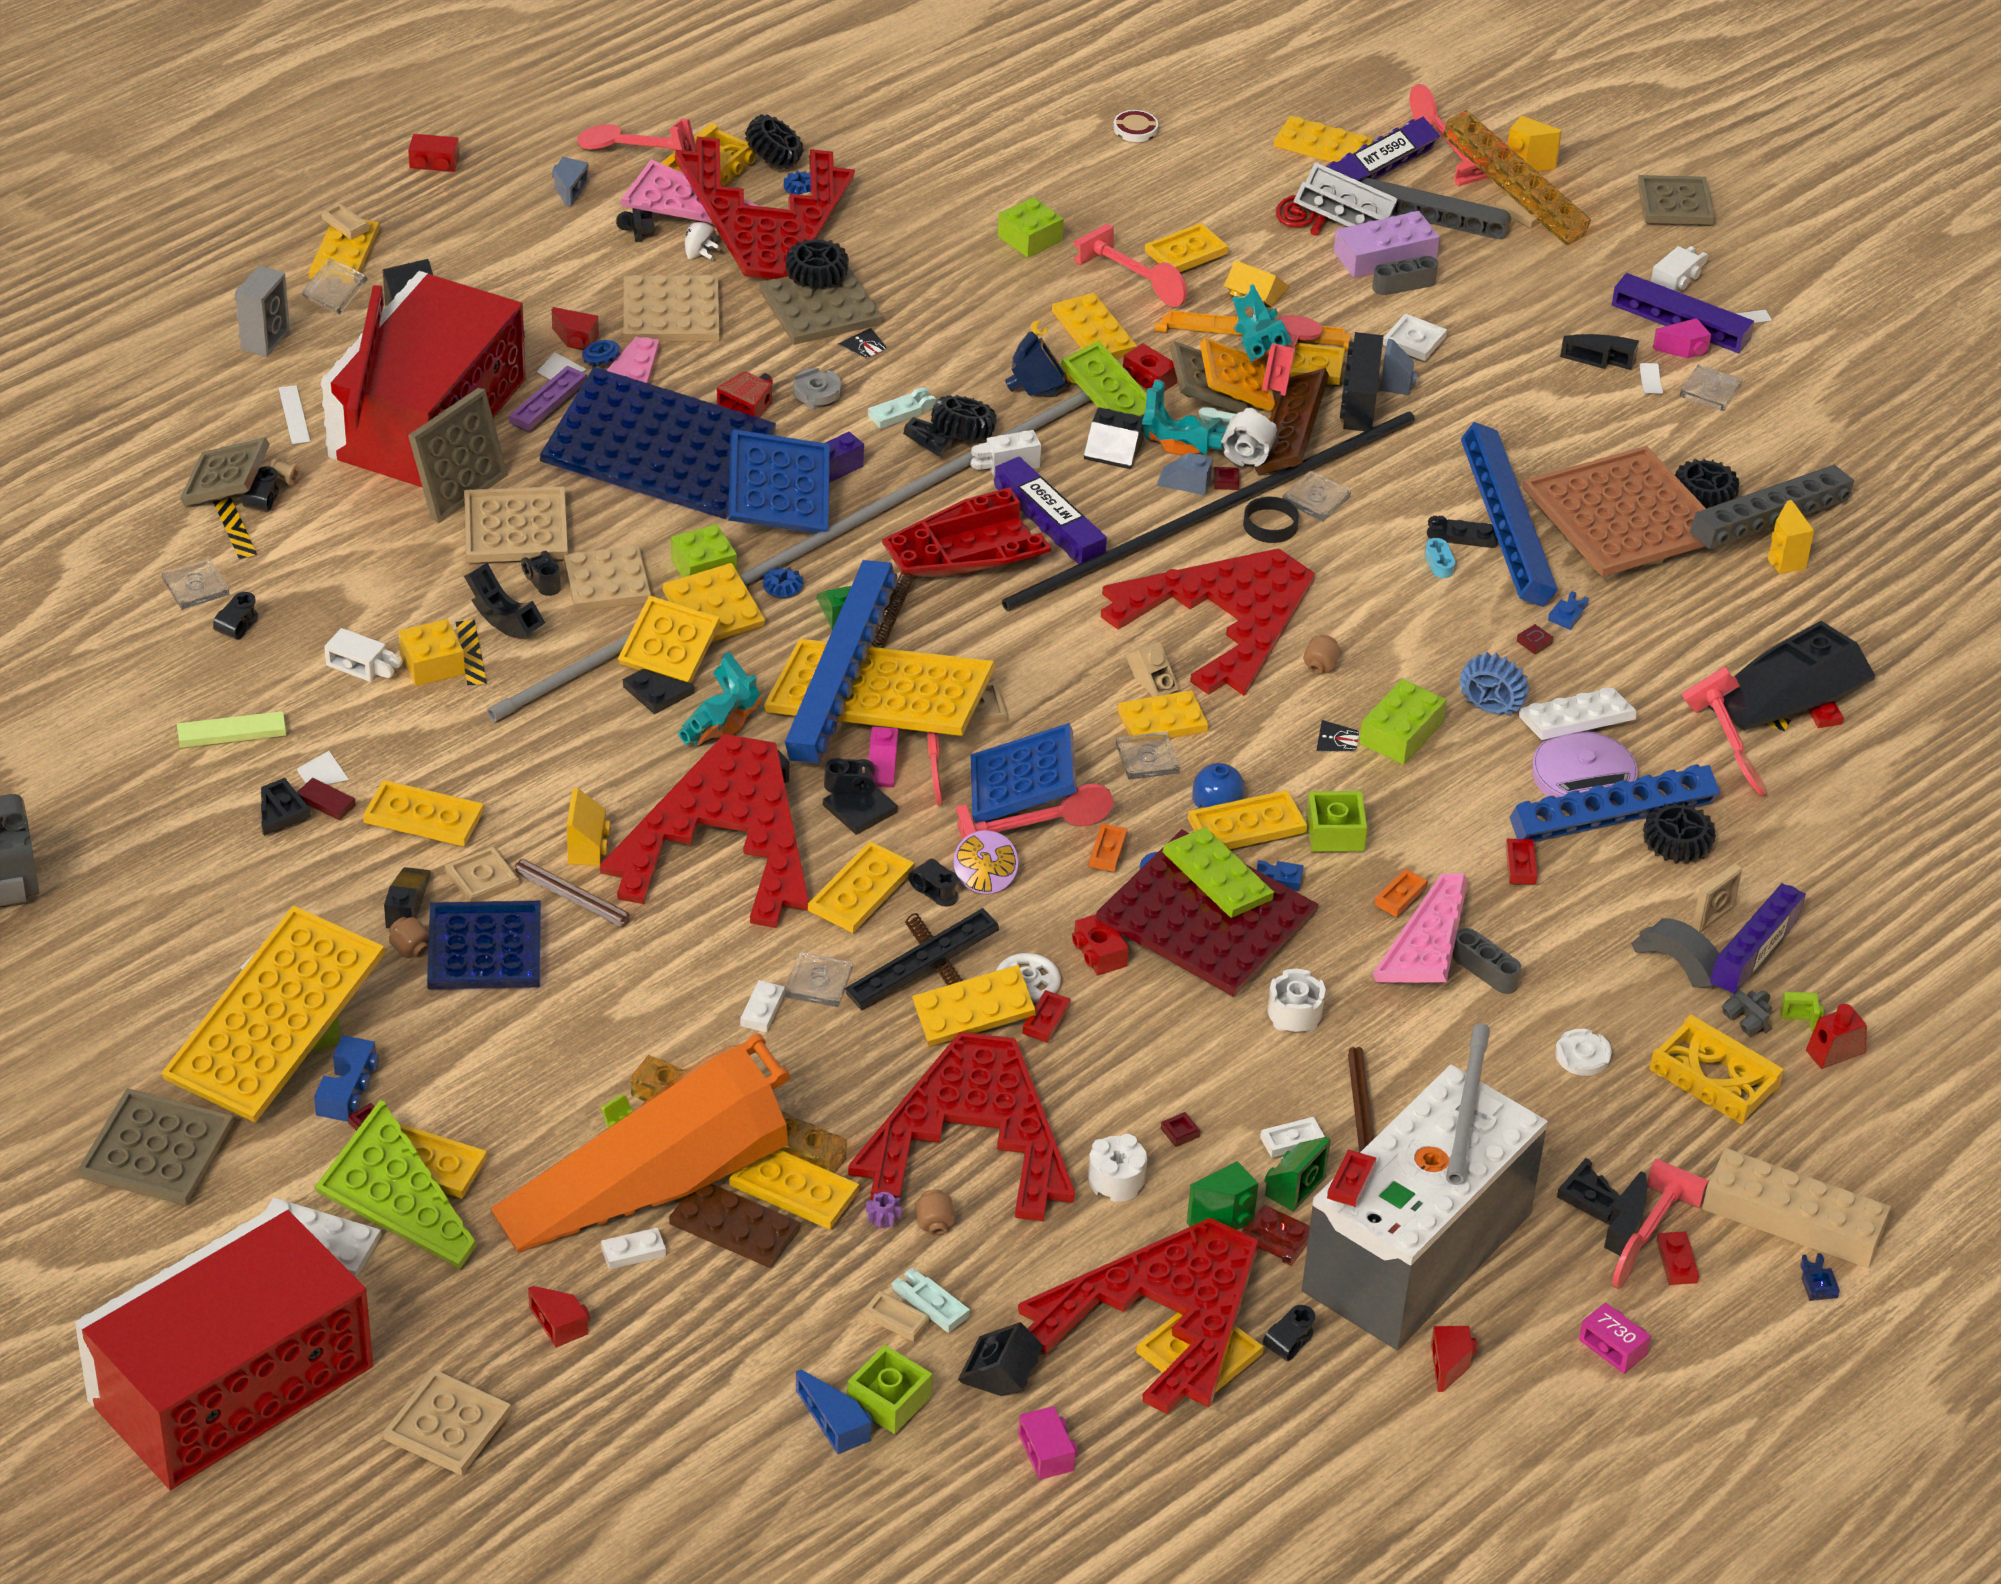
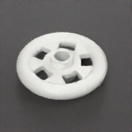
(1036, 962)

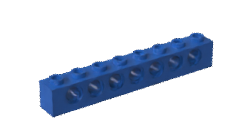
(1581, 819)

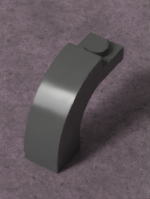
(1684, 944)

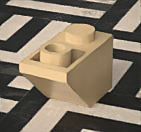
(1152, 669)

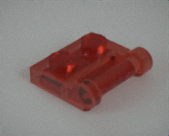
(1280, 1228)

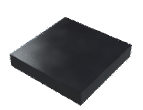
(860, 811)

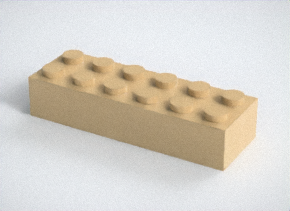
(1796, 1207)

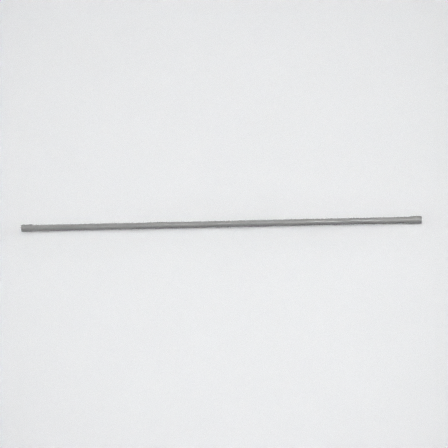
(509, 705)

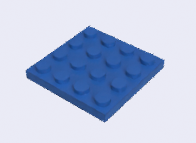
(778, 482)
(1023, 773)

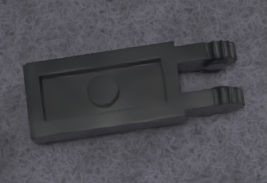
(1461, 532)

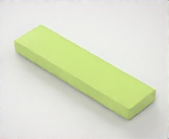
(231, 729)

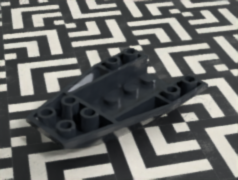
(1797, 675)

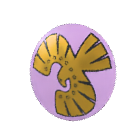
(985, 862)

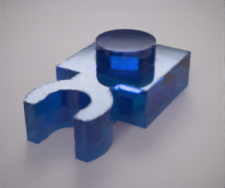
(1817, 1281)

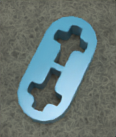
(1435, 559)

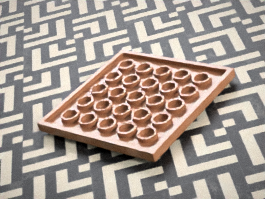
(1619, 509)

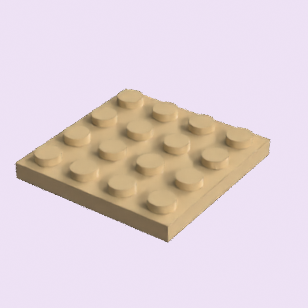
(671, 308)
(515, 523)

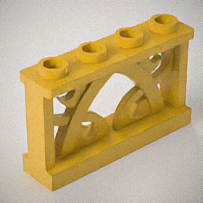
(731, 161)
(1714, 1046)

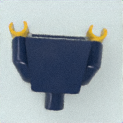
(1036, 366)

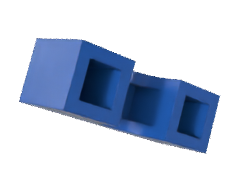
(342, 1095)

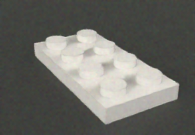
(1577, 713)
(345, 1239)

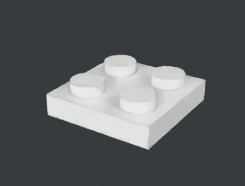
(1416, 336)

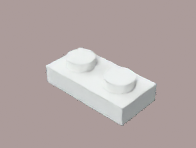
(762, 1006)
(1288, 1136)
(633, 1248)

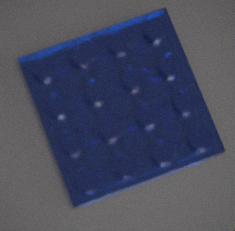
(484, 945)

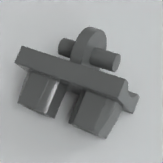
(1753, 1006)

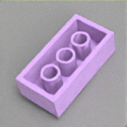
(1385, 241)

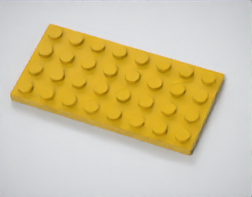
(892, 688)
(273, 1013)

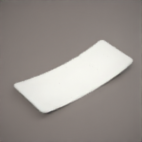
(1650, 378)

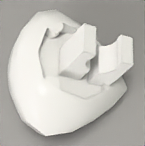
(699, 240)

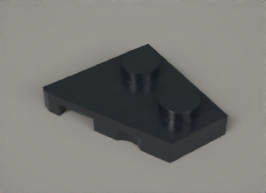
(928, 436)
(657, 690)
(281, 806)
(1589, 1192)

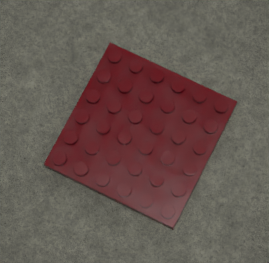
(1185, 926)

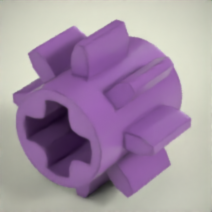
(884, 1210)

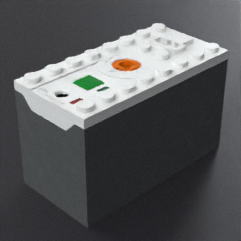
(1413, 1230)

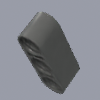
(1405, 275)
(1486, 961)

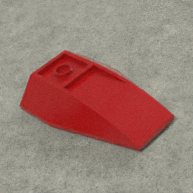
(966, 538)

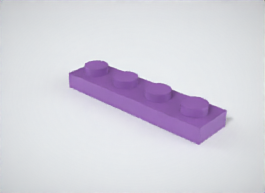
(547, 398)

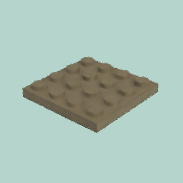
(819, 313)
(457, 454)
(156, 1146)

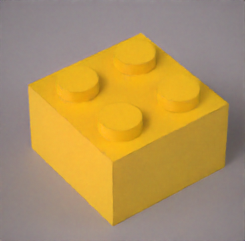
(431, 652)

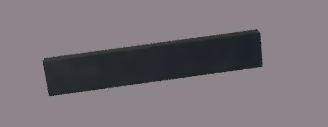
(922, 959)

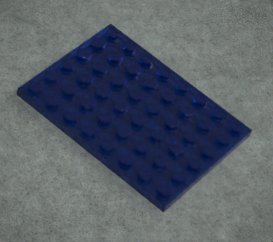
(650, 441)

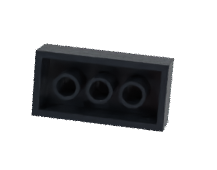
(1361, 381)

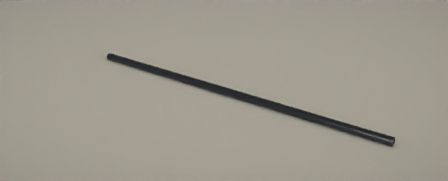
(1205, 512)

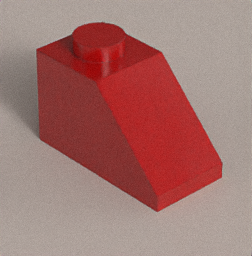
(575, 328)
(559, 1314)
(1451, 1353)

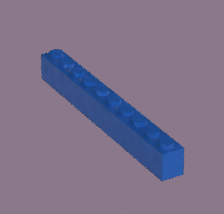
(1509, 514)
(840, 662)

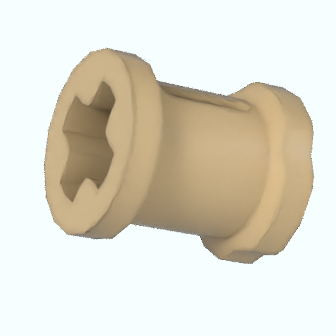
(286, 472)

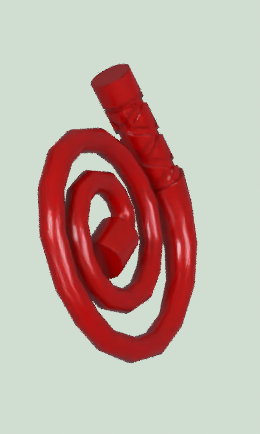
(1318, 224)

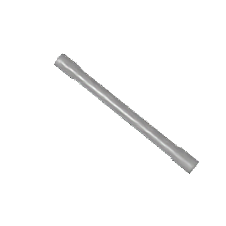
(1458, 1160)

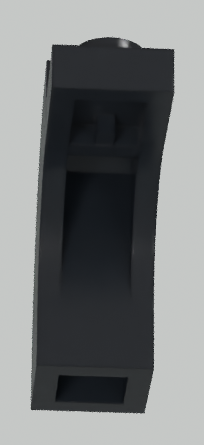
(498, 608)

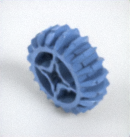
(1494, 684)

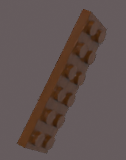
(1294, 420)

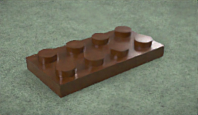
(735, 1224)

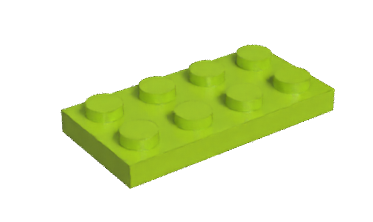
(1105, 380)
(1218, 872)

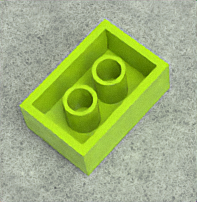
(1402, 721)

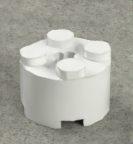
(1249, 438)
(1296, 1001)
(1117, 1167)

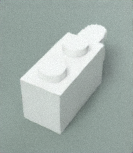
(1679, 268)
(1005, 448)
(360, 656)

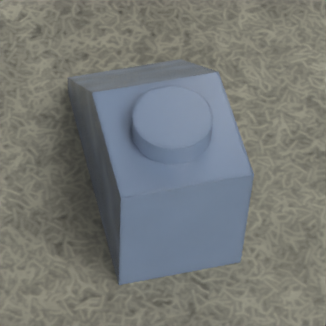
(570, 178)
(1397, 370)
(1188, 474)

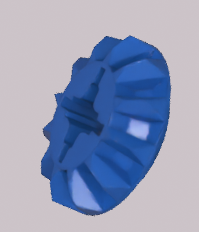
(793, 185)
(601, 352)
(790, 586)

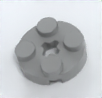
(826, 387)

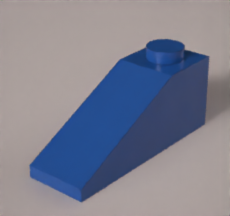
(834, 1412)

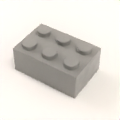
(262, 311)

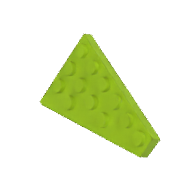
(393, 1188)

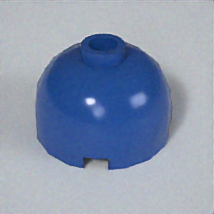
(1217, 785)

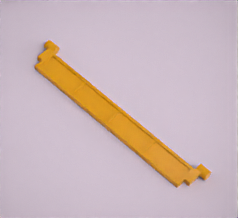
(1226, 325)

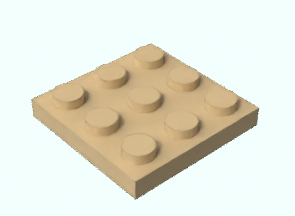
(606, 578)
(447, 1422)

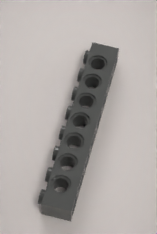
(1761, 508)

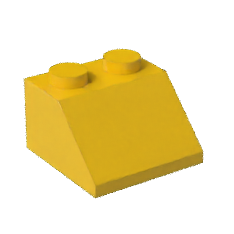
(1535, 143)
(1268, 285)
(1790, 540)
(586, 830)

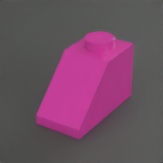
(1683, 339)
(884, 755)

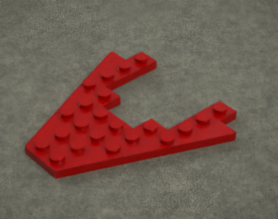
(759, 234)
(1253, 588)
(732, 788)
(977, 1084)
(1191, 1272)

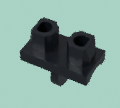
(639, 220)

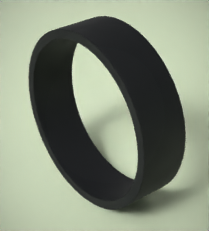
(1271, 503)

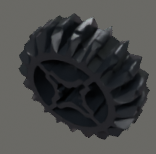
(774, 141)
(817, 263)
(963, 418)
(1709, 481)
(1679, 833)

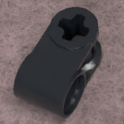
(263, 490)
(542, 573)
(236, 616)
(846, 776)
(935, 882)
(1291, 1332)

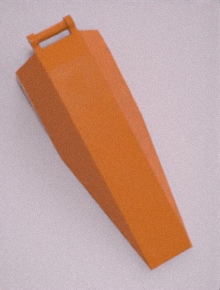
(663, 1150)

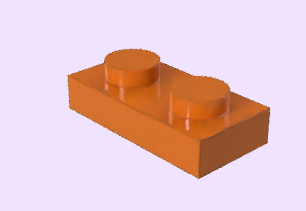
(1108, 847)
(1400, 892)

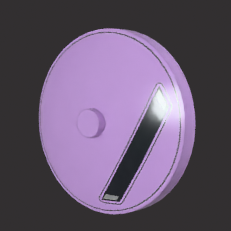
(1580, 763)

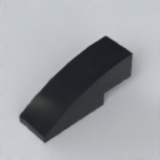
(1600, 350)
(1626, 1215)

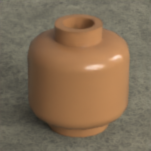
(1322, 654)
(409, 937)
(935, 1212)

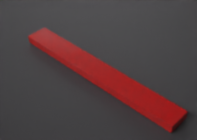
(365, 357)

